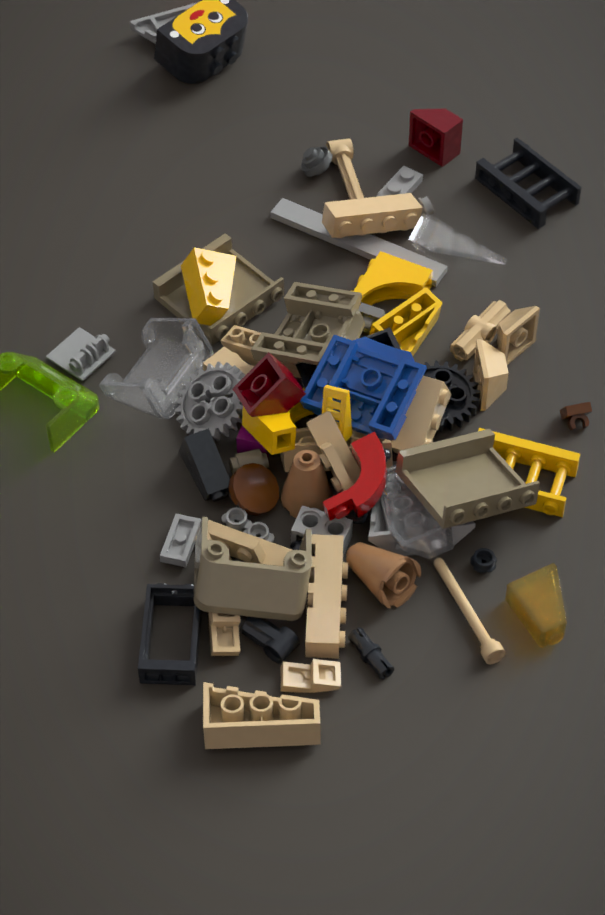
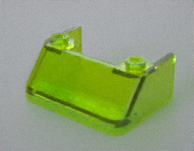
(73, 399)

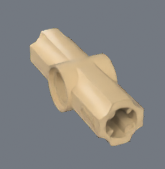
(479, 327)

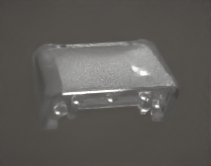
(172, 353)

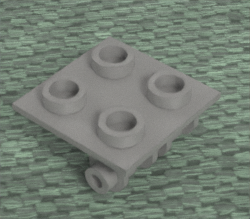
(81, 353)

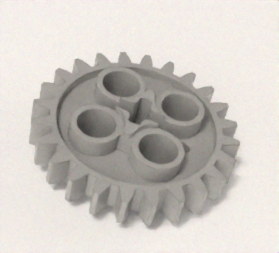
(211, 401)

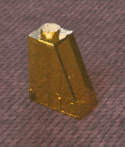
(539, 605)

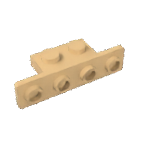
(334, 451)
(246, 546)

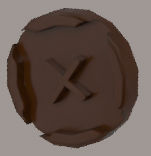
(254, 489)

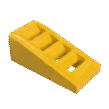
(344, 415)

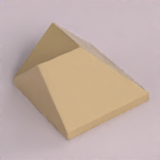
(517, 332)
(490, 372)

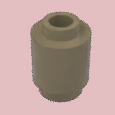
(247, 457)

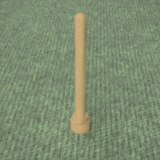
(490, 649)

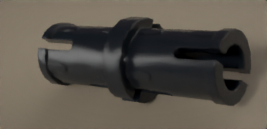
(371, 653)

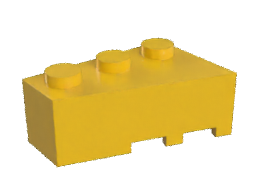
(208, 284)
(411, 320)

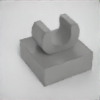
(370, 315)

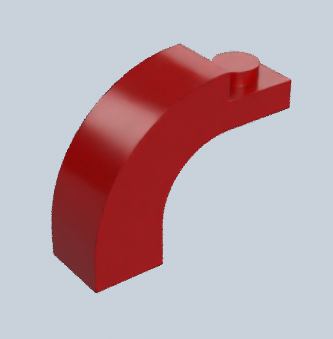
(370, 484)

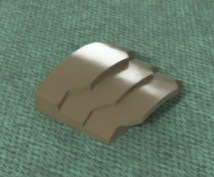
(311, 321)

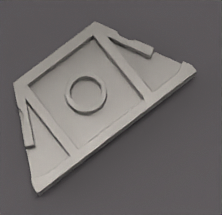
(148, 25)

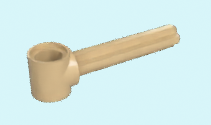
(342, 156)

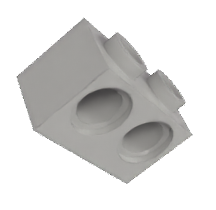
(319, 524)

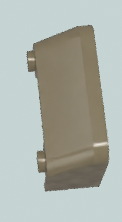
(250, 587)

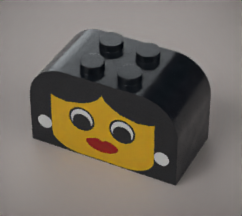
(202, 40)

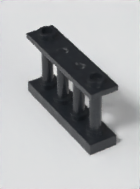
(521, 199)

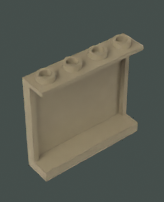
(249, 296)
(463, 479)

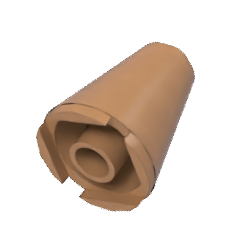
(305, 483)
(384, 573)

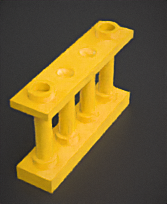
(540, 457)

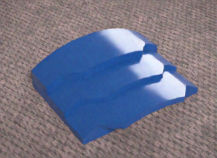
(379, 383)

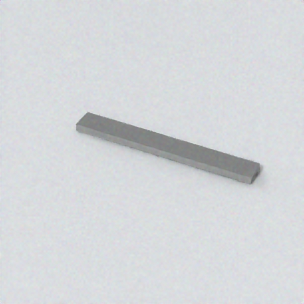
(366, 246)

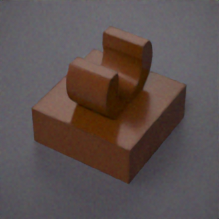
(574, 412)

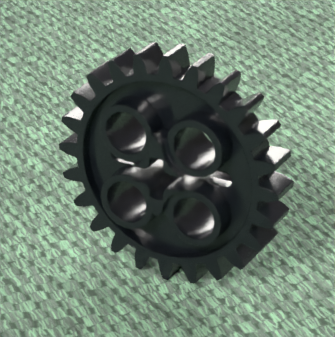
(464, 393)

